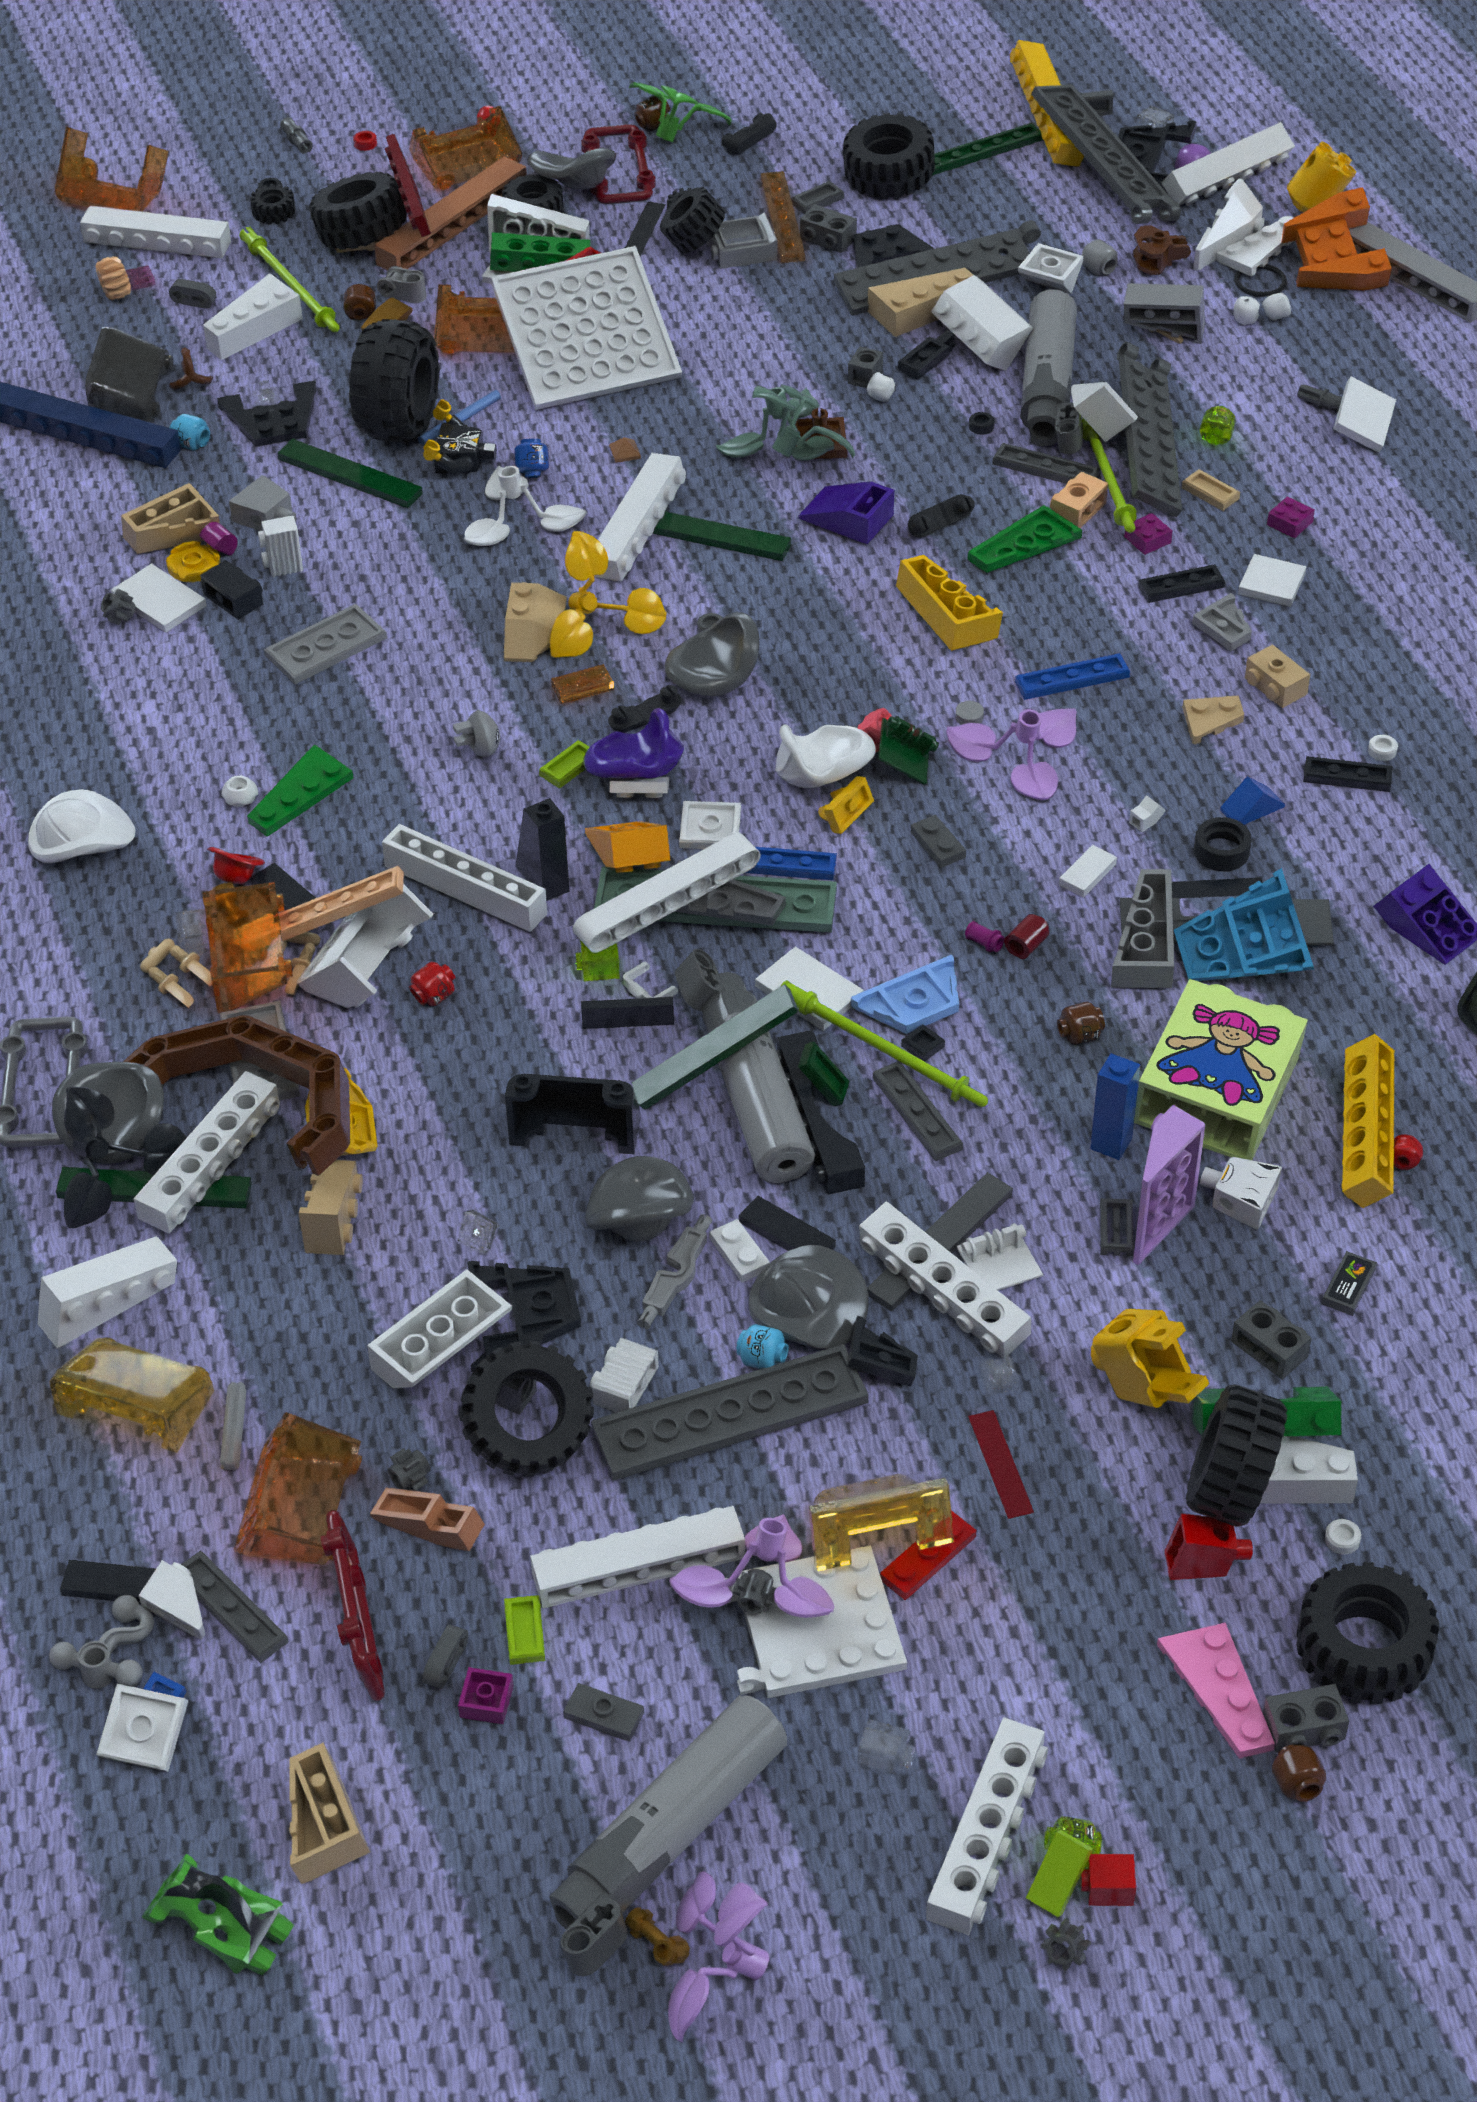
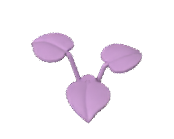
(1035, 780)
(770, 1542)
(740, 1956)

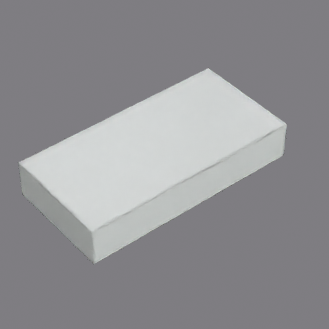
(1087, 871)

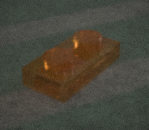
(582, 684)

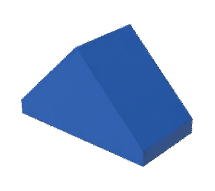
(1251, 802)

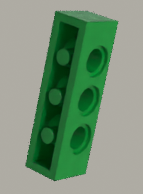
(524, 252)

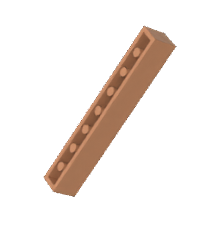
(447, 216)

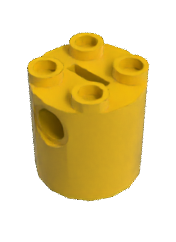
(1320, 177)

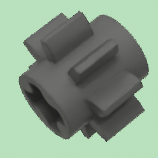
(118, 606)
(409, 1469)
(754, 1591)
(1058, 1952)

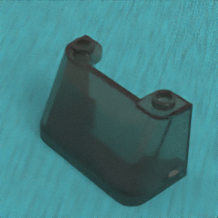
(126, 375)

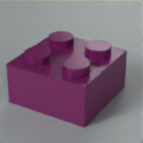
(1290, 517)
(1149, 534)
(485, 1695)

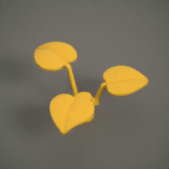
(582, 561)

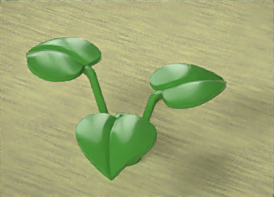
(669, 123)

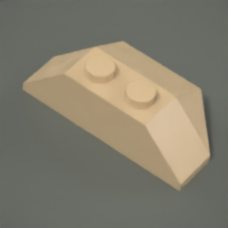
(530, 620)

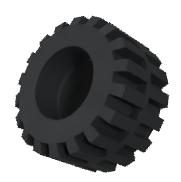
(536, 191)
(692, 220)

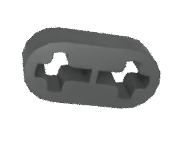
(192, 293)
(445, 1656)

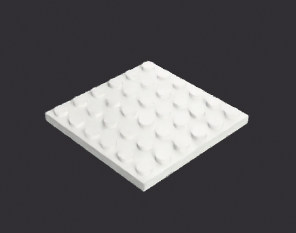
(585, 327)

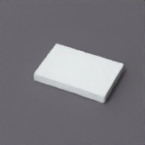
(1364, 414)
(161, 597)
(812, 976)

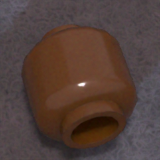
(1299, 1773)

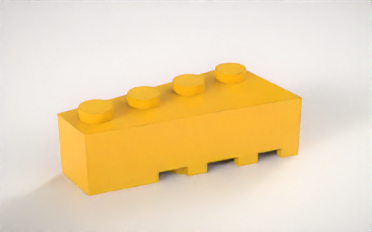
(946, 604)

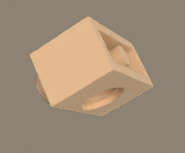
(1080, 499)

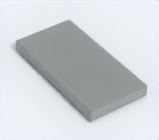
(325, 643)
(271, 1014)

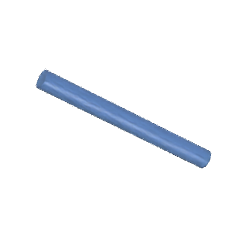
(463, 415)

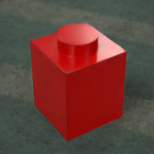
(1109, 1880)

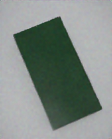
(823, 1074)

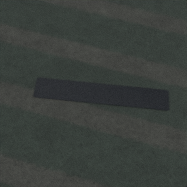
(645, 226)
(1212, 888)

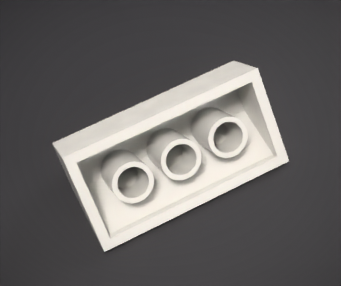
(982, 321)
(435, 1331)

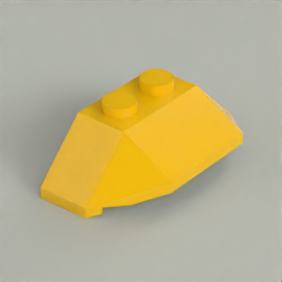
(362, 1123)

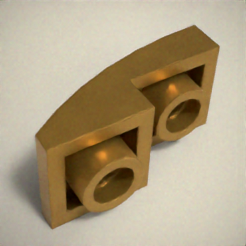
(389, 310)

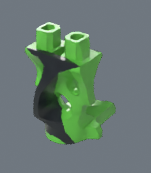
(238, 1912)

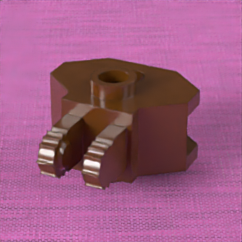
(1158, 249)

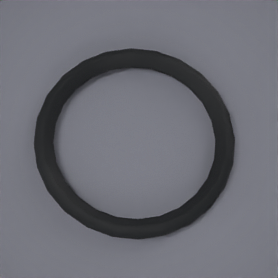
(1258, 293)

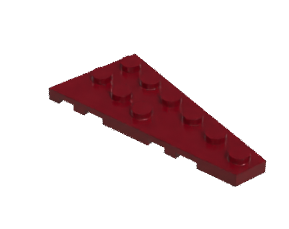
(407, 186)

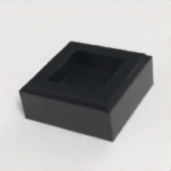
(923, 1043)

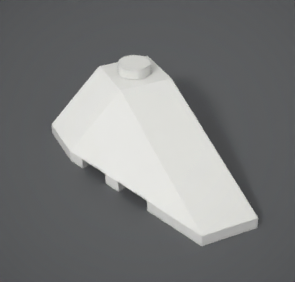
(1237, 220)

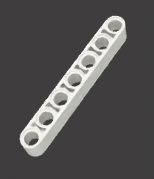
(666, 892)

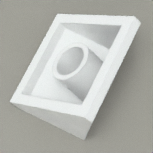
(1051, 267)
(1102, 408)

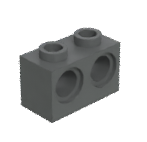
(828, 228)
(1271, 1339)
(1303, 1711)

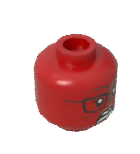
(432, 984)

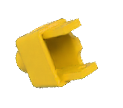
(1144, 1348)

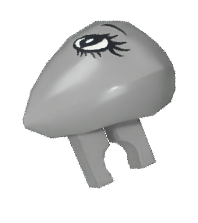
(479, 732)

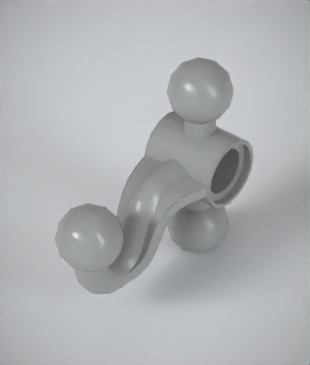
(95, 1656)

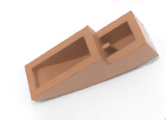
(429, 1517)

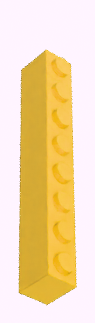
(1035, 69)

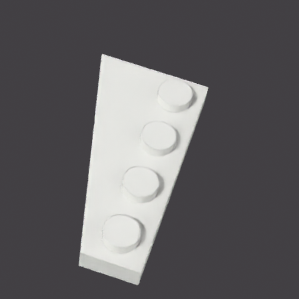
(1254, 248)

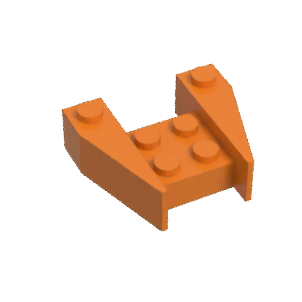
(1328, 247)

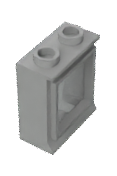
(744, 242)

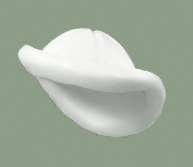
(77, 826)

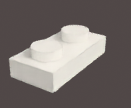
(628, 786)
(739, 1250)

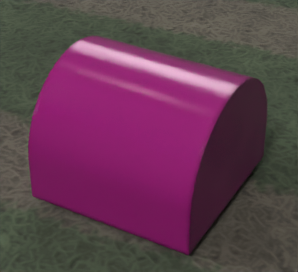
(219, 538)

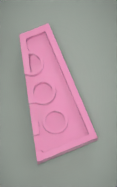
(1218, 1679)

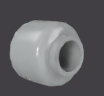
(1099, 257)

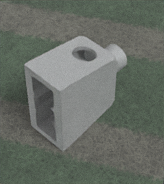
(260, 502)

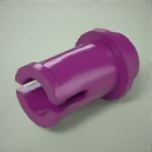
(989, 939)

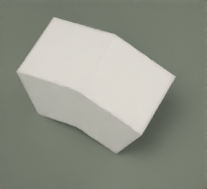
(1146, 814)

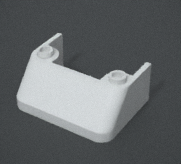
(359, 946)

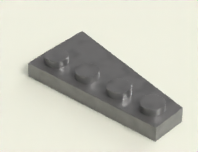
(738, 902)

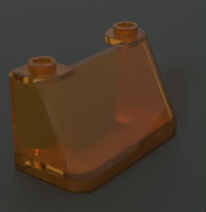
(464, 152)
(469, 323)
(245, 944)
(294, 1489)

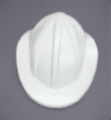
(822, 755)

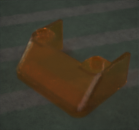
(79, 184)

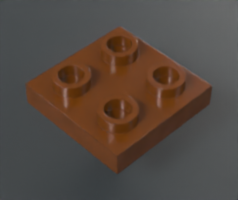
(833, 423)

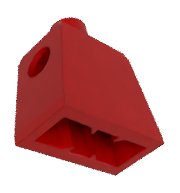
(1204, 1548)

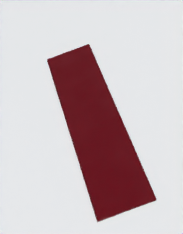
(1001, 1464)

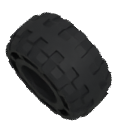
(394, 380)

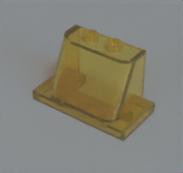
(875, 1506)

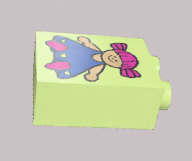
(1222, 1065)

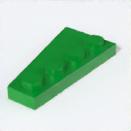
(1025, 538)
(301, 788)

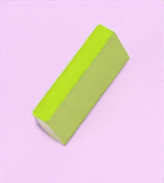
(565, 765)
(524, 1629)
(1059, 1873)

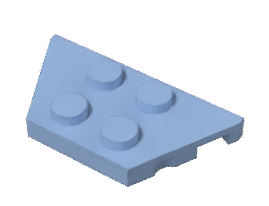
(913, 998)

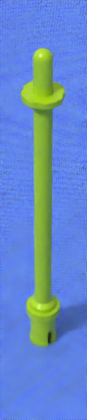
(258, 245)
(1124, 513)
(808, 1003)

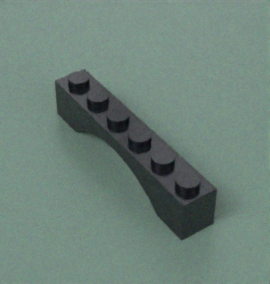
(836, 1157)

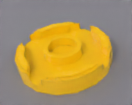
(190, 569)

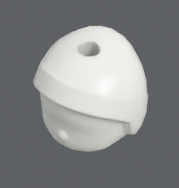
(1277, 306)
(1246, 310)
(880, 387)

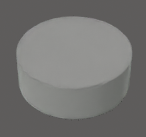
(969, 712)

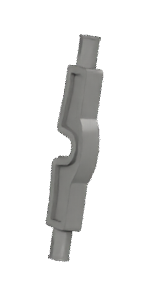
(668, 1283)

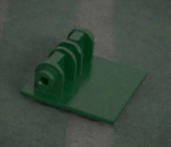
(906, 748)

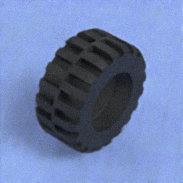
(888, 156)
(358, 210)
(558, 1376)
(1236, 1455)
(1374, 1595)

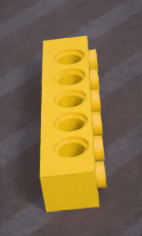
(1368, 1121)

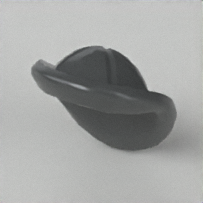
(576, 173)
(716, 657)
(135, 1097)
(639, 1198)
(810, 1296)

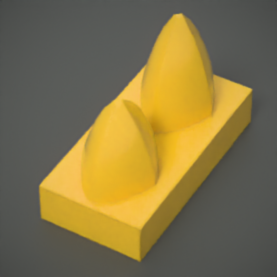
(847, 804)

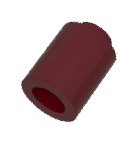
(1027, 936)

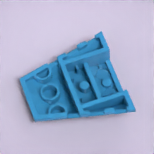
(1246, 936)

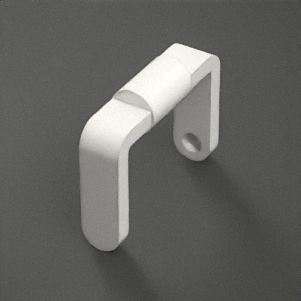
(636, 990)

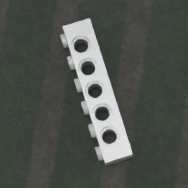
(207, 1152)
(939, 1264)
(959, 1908)

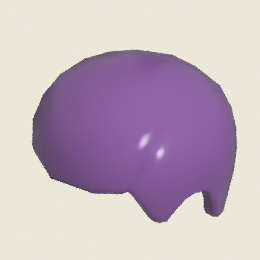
(1190, 153)

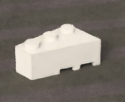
(1311, 1473)

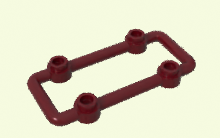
(637, 141)
(357, 1625)

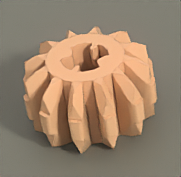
(113, 278)

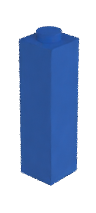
(1115, 1106)

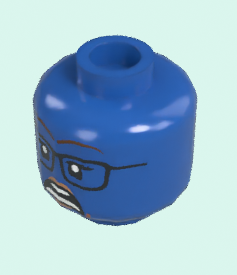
(531, 457)

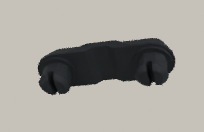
(746, 137)
(940, 515)
(629, 718)

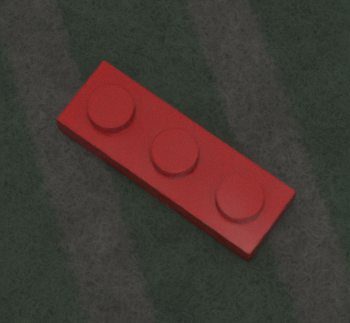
(917, 1566)

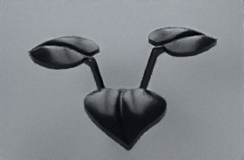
(84, 1118)

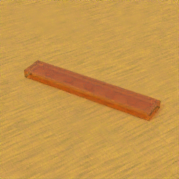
(782, 217)

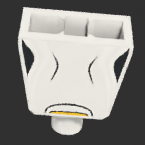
(1243, 1189)

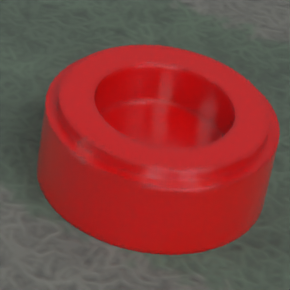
(365, 140)

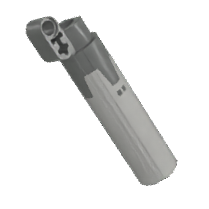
(1048, 373)
(751, 1074)
(659, 1828)

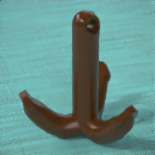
(190, 375)

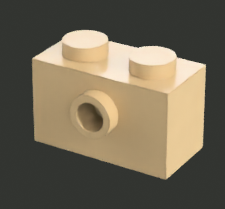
(1277, 676)

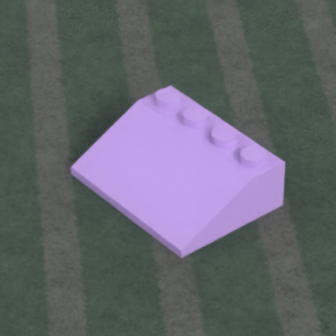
(1168, 1177)

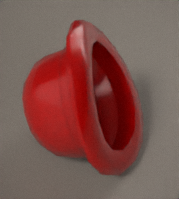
(234, 867)

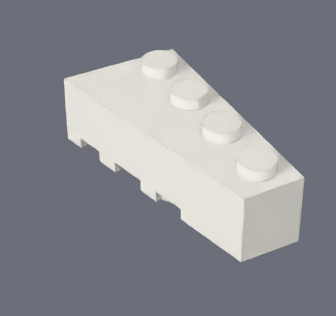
(526, 219)
(252, 317)
(102, 1288)

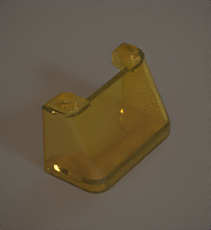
(134, 1386)

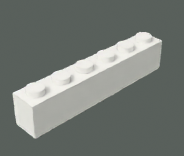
(1229, 164)
(155, 232)
(640, 513)
(465, 878)
(637, 1556)

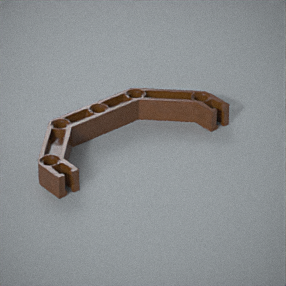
(278, 1052)

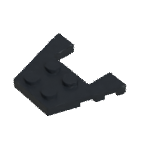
(1148, 143)
(886, 244)
(273, 422)
(540, 1301)

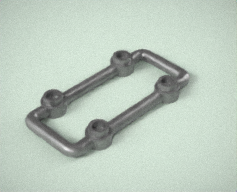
(14, 1050)

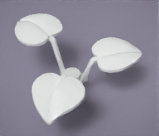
(509, 484)

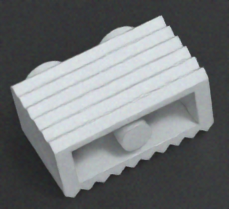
(281, 546)
(624, 1376)

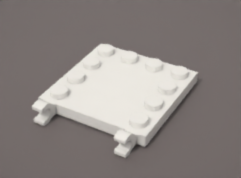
(828, 1649)

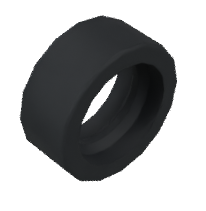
(1222, 859)

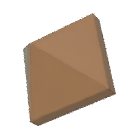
(624, 450)

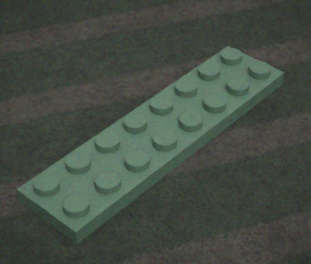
(807, 908)

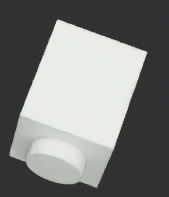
(173, 1597)

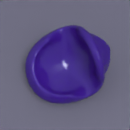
(636, 755)

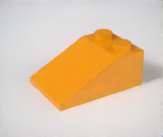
(630, 844)

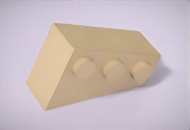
(168, 520)
(323, 1818)

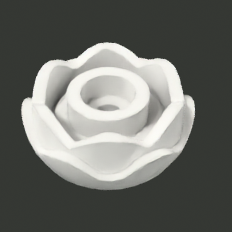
(239, 791)

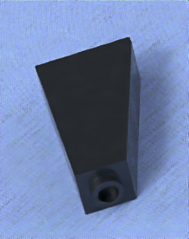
(543, 848)

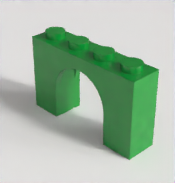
(1309, 1412)

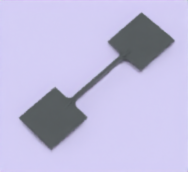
(1312, 915)

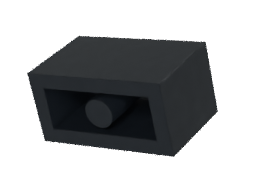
(232, 589)

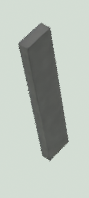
(948, 1231)

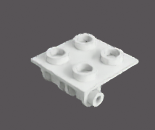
(1001, 1257)

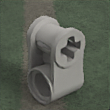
(403, 285)

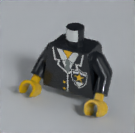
(457, 446)

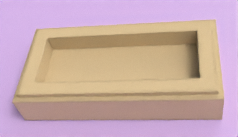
(1210, 490)

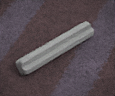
(233, 1426)

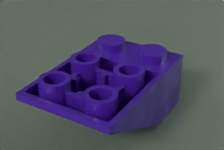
(852, 509)
(1429, 916)

